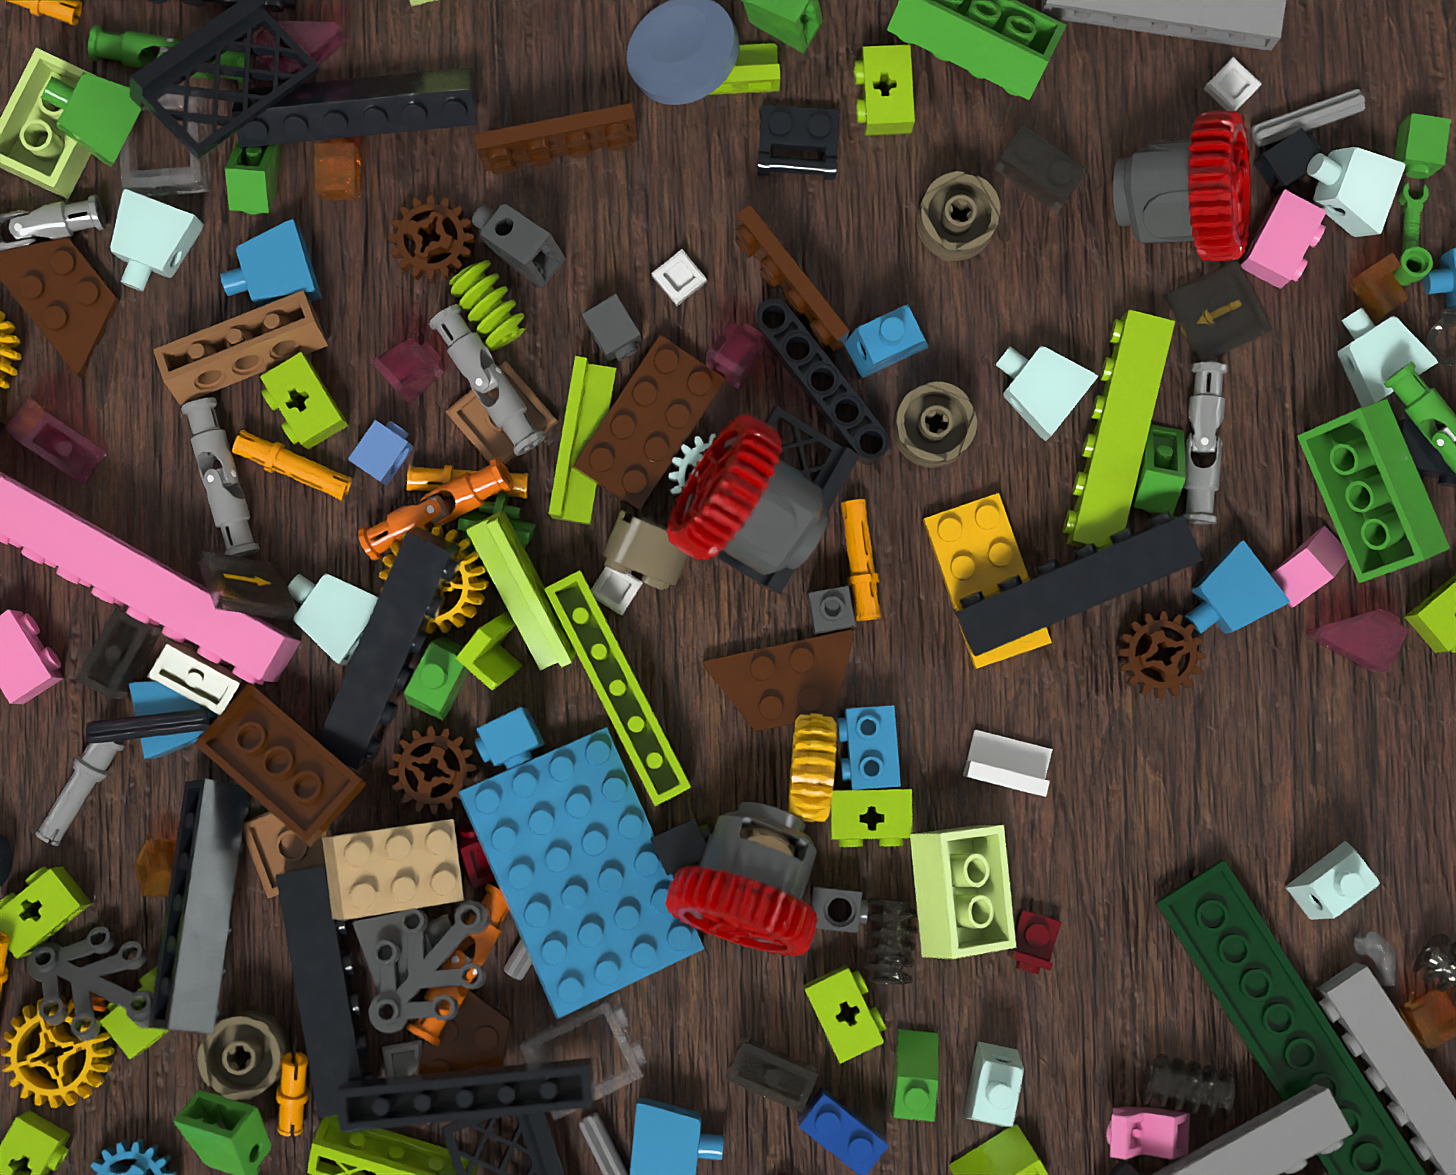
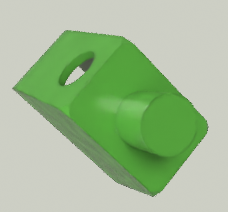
(787, 20)
(94, 114)
(437, 679)
(224, 1133)

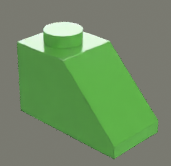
(253, 178)
(1161, 470)
(915, 1075)

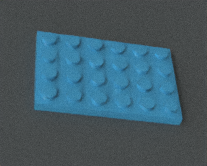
(579, 871)

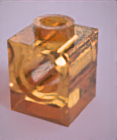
(337, 170)

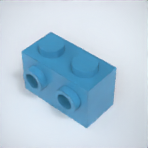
(509, 739)
(871, 747)

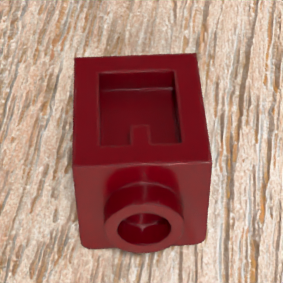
(472, 856)
(1034, 941)

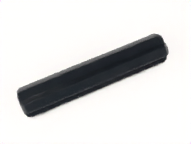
(147, 726)

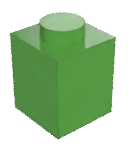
(1422, 144)

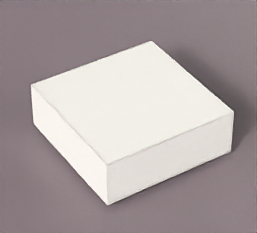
(1232, 85)
(679, 277)
(616, 589)

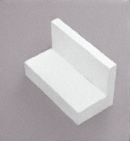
(1008, 763)

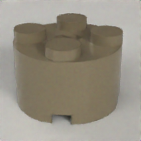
(964, 195)
(954, 415)
(645, 549)
(234, 1075)

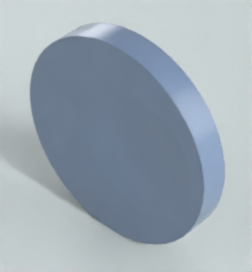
(682, 51)

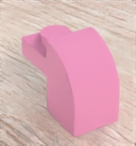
(1148, 1132)

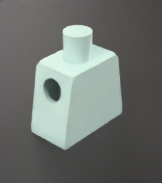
(1356, 188)
(151, 238)
(1379, 354)
(1044, 387)
(332, 614)
(1335, 881)
(994, 1085)

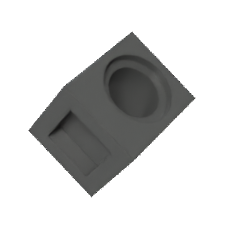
(612, 329)
(831, 610)
(821, 898)

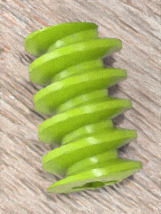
(486, 305)

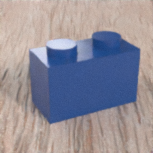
(842, 1132)

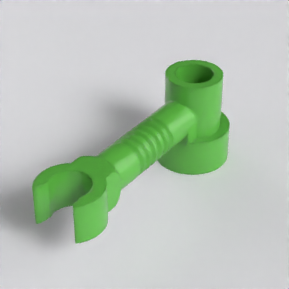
(1414, 261)

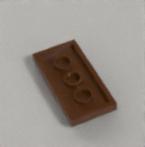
(557, 137)
(782, 271)
(648, 423)
(280, 764)

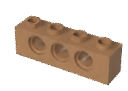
(239, 347)

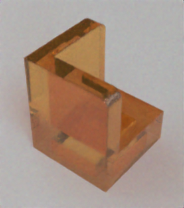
(1379, 288)
(155, 866)
(1430, 1018)

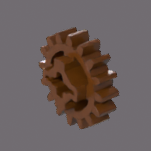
(417, 231)
(1166, 669)
(428, 787)

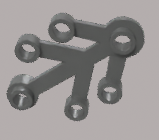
(424, 970)
(88, 980)

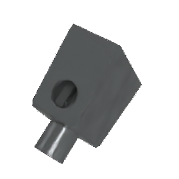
(519, 243)
(387, 927)

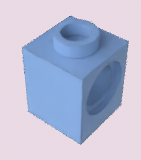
(382, 451)

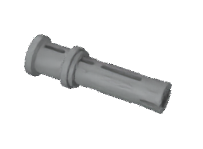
(88, 769)

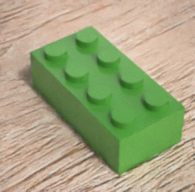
(986, 37)
(1373, 491)

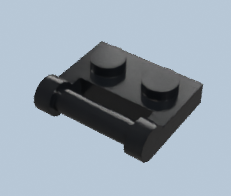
(798, 130)

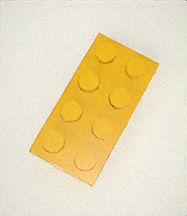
(976, 553)

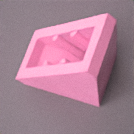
(1310, 566)

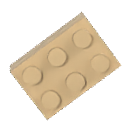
(392, 869)

